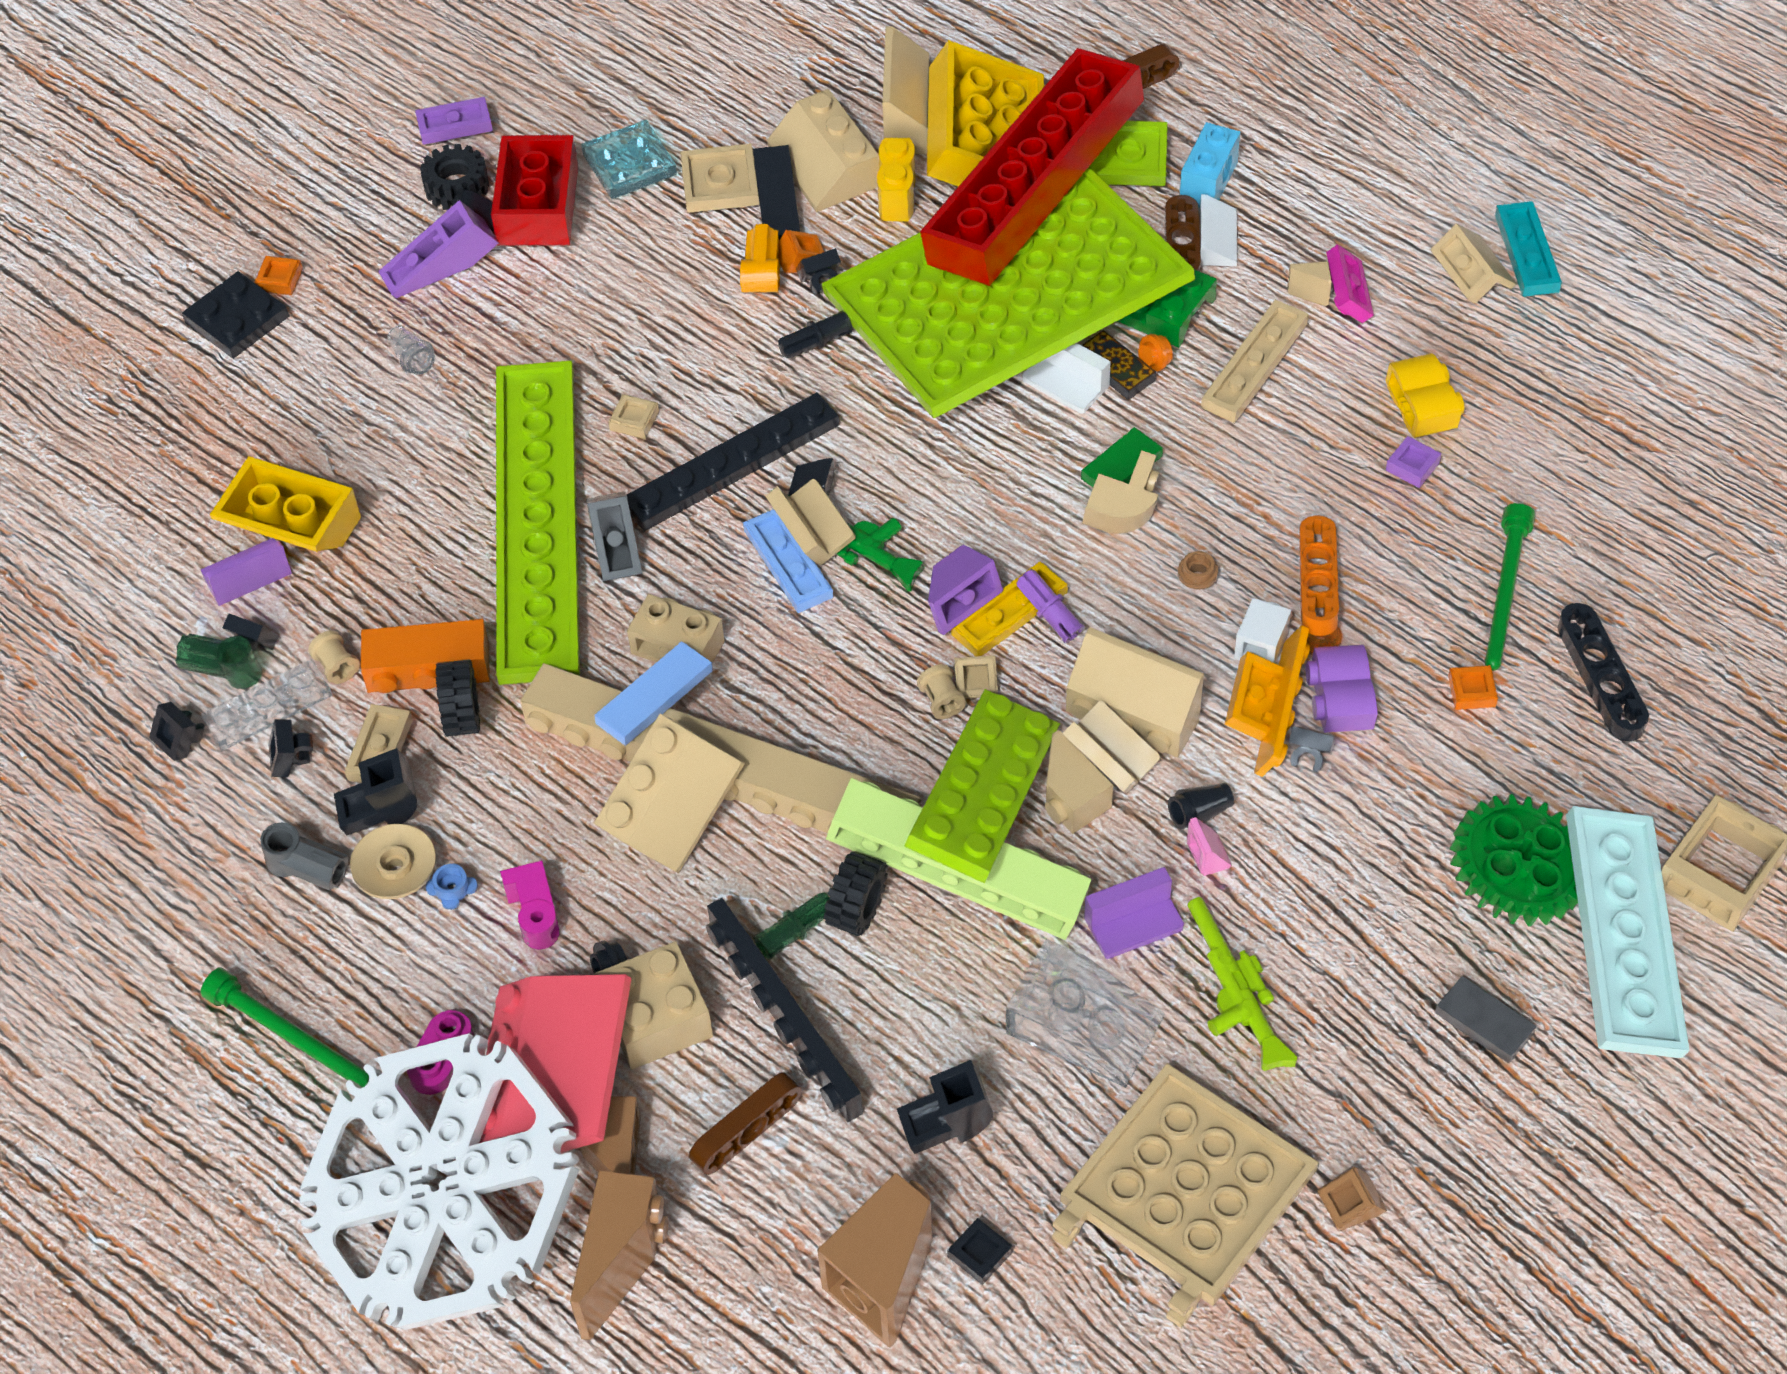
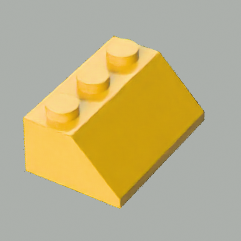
(288, 506)

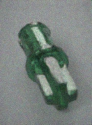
(791, 926)

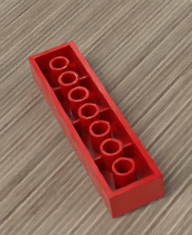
(1032, 166)

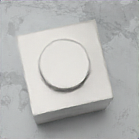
(1263, 630)

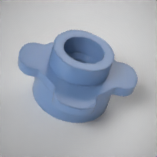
(451, 875)

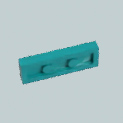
(1528, 249)

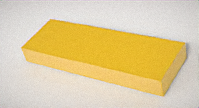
(1003, 614)

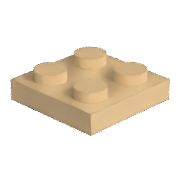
(719, 178)

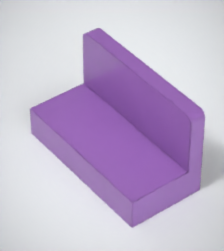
(246, 571)
(1132, 913)

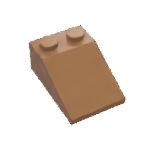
(617, 1246)

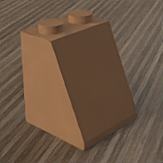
(879, 1256)

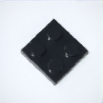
(235, 314)

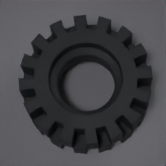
(450, 163)
(457, 698)
(855, 893)

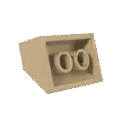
(905, 89)
(826, 151)
(1141, 687)
(669, 793)

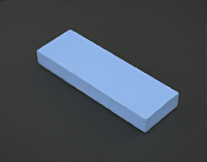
(787, 562)
(653, 693)

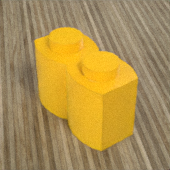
(896, 179)
(1424, 395)

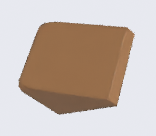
(1351, 1199)

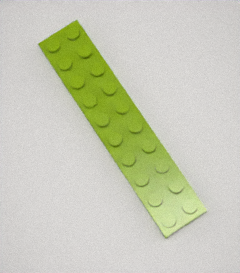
(536, 521)

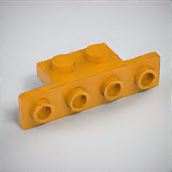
(1265, 697)

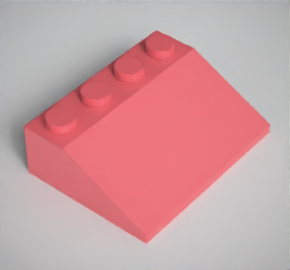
(570, 1041)

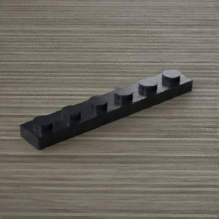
(731, 461)
(791, 1022)

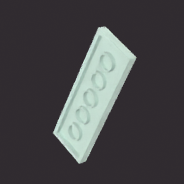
(1626, 933)

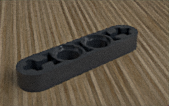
(1609, 669)

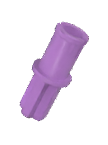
(1049, 606)

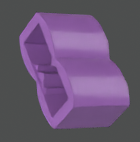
(1342, 688)

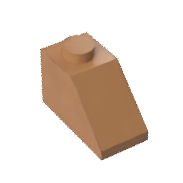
(621, 1138)

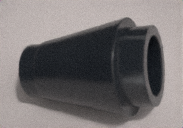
(1199, 802)

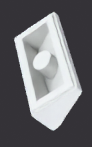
(1217, 232)

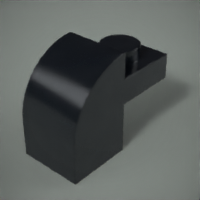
(383, 795)
(953, 1110)

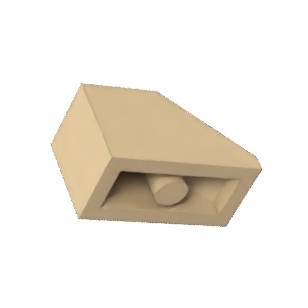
(1074, 786)

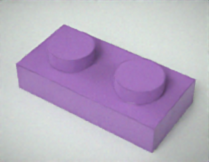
(453, 120)

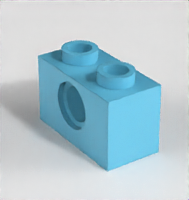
(1210, 162)

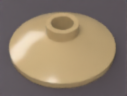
(392, 847)

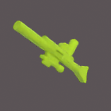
(1236, 998)

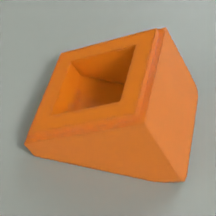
(795, 247)

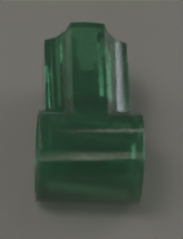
(225, 659)

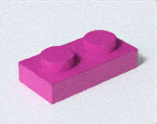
(1349, 284)

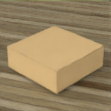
(633, 416)

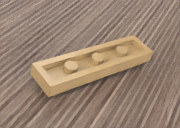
(1254, 361)

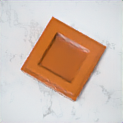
(279, 275)
(1472, 687)

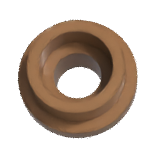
(1198, 562)

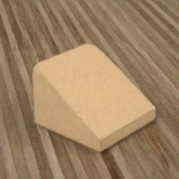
(1310, 282)
(975, 675)

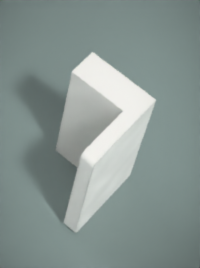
(1071, 377)

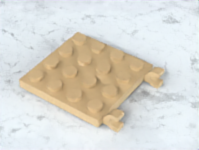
(1186, 1187)

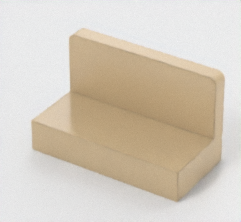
(1470, 263)
(812, 521)
(1112, 746)

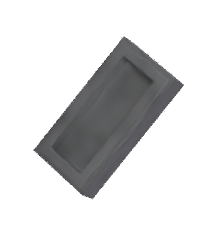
(1485, 1019)

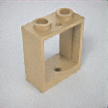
(1704, 891)

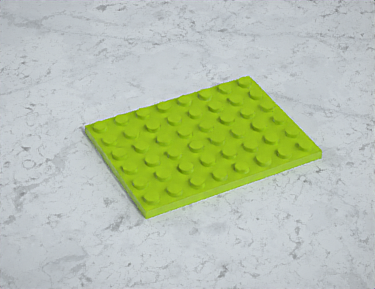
(963, 337)

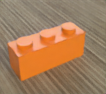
(409, 654)

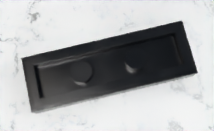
(776, 188)

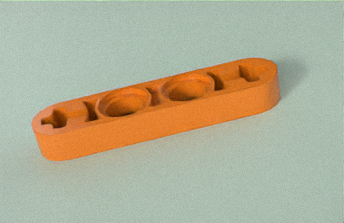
(1318, 574)

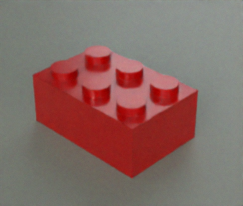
(535, 190)

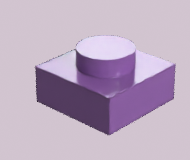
(1413, 461)

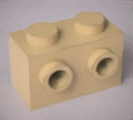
(665, 623)

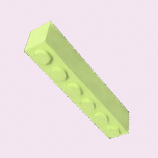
(1017, 885)

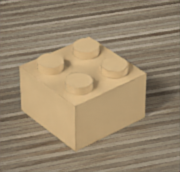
(662, 1006)

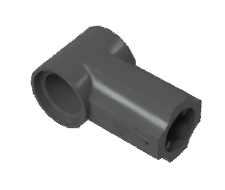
(303, 858)

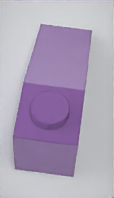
(442, 250)

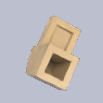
(1123, 506)

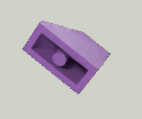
(961, 586)

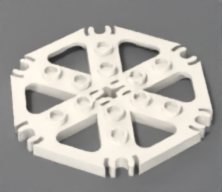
(458, 1205)

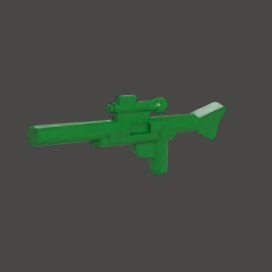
(870, 544)

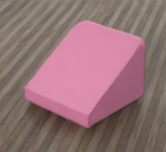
(1206, 848)

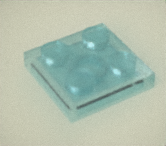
(629, 159)

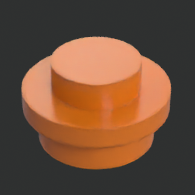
(1155, 351)

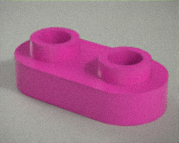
(438, 1078)

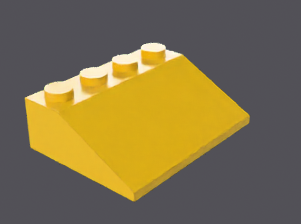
(971, 107)

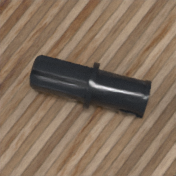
(815, 335)

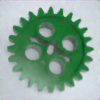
(1517, 858)

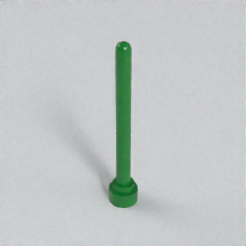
(1517, 524)
(223, 989)

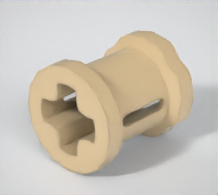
(333, 656)
(941, 691)

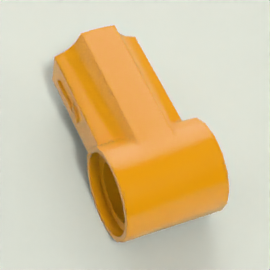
(761, 264)

